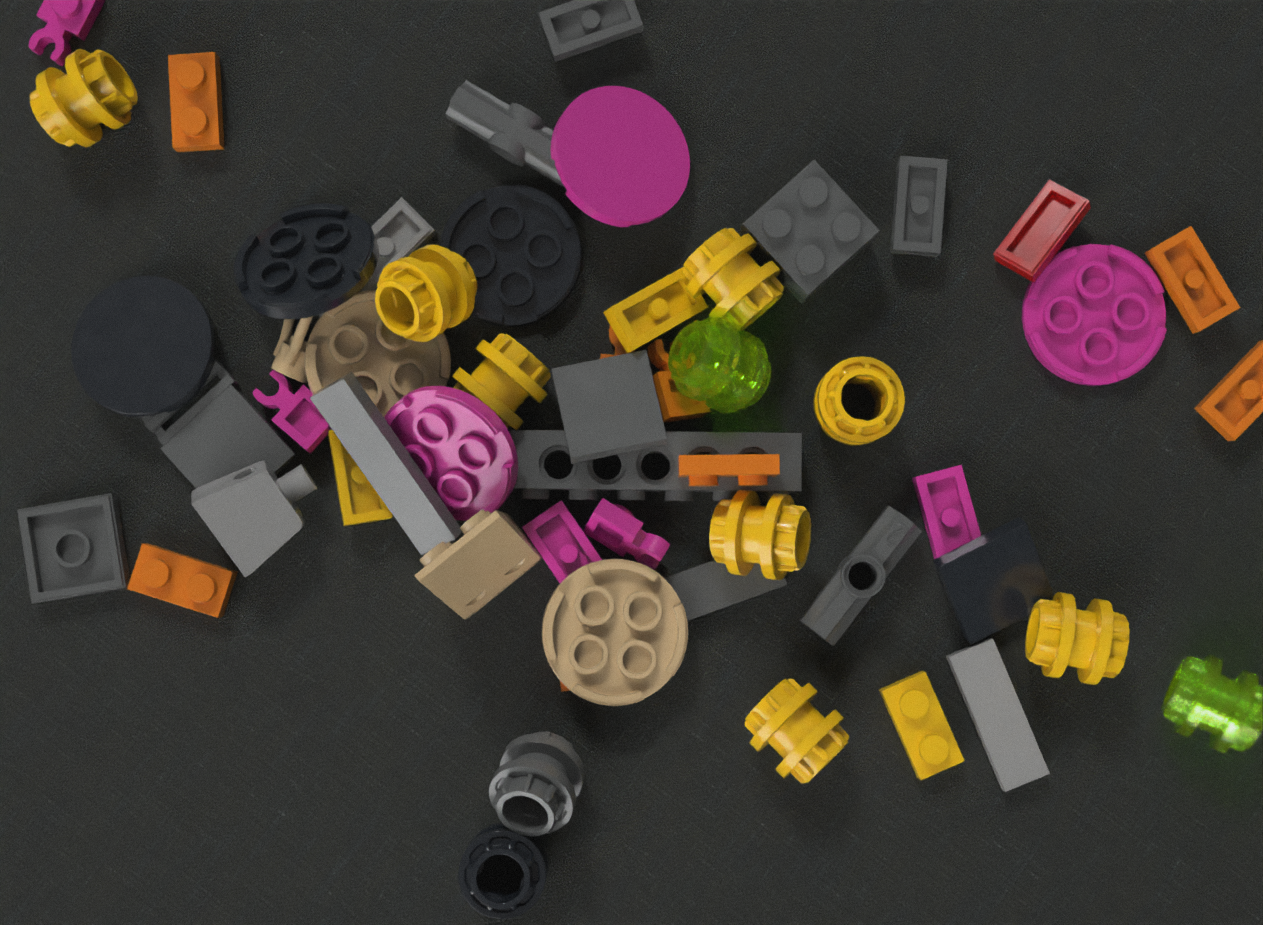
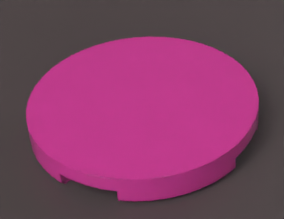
(620, 156)
(1095, 315)
(457, 447)

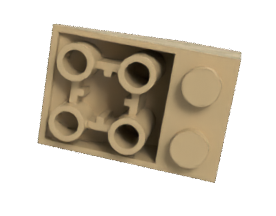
(479, 563)

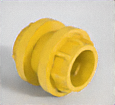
(89, 94)
(733, 278)
(426, 293)
(505, 378)
(883, 386)
(765, 535)
(1083, 639)
(796, 730)

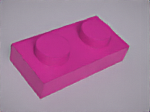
(946, 509)
(560, 541)

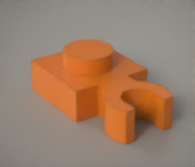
(672, 403)

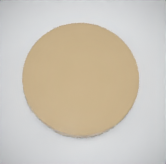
(384, 363)
(614, 632)

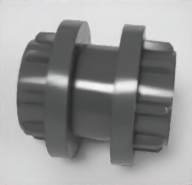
(537, 784)

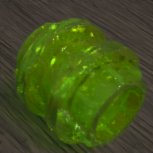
(719, 365)
(1215, 703)

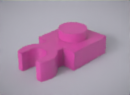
(63, 21)
(297, 413)
(622, 533)

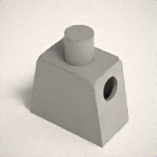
(253, 511)

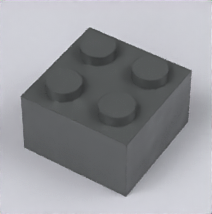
(809, 231)

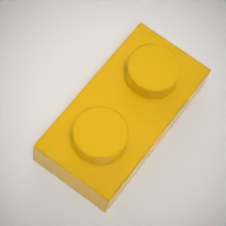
(653, 311)
(356, 495)
(921, 725)

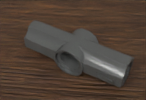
(509, 129)
(881, 551)

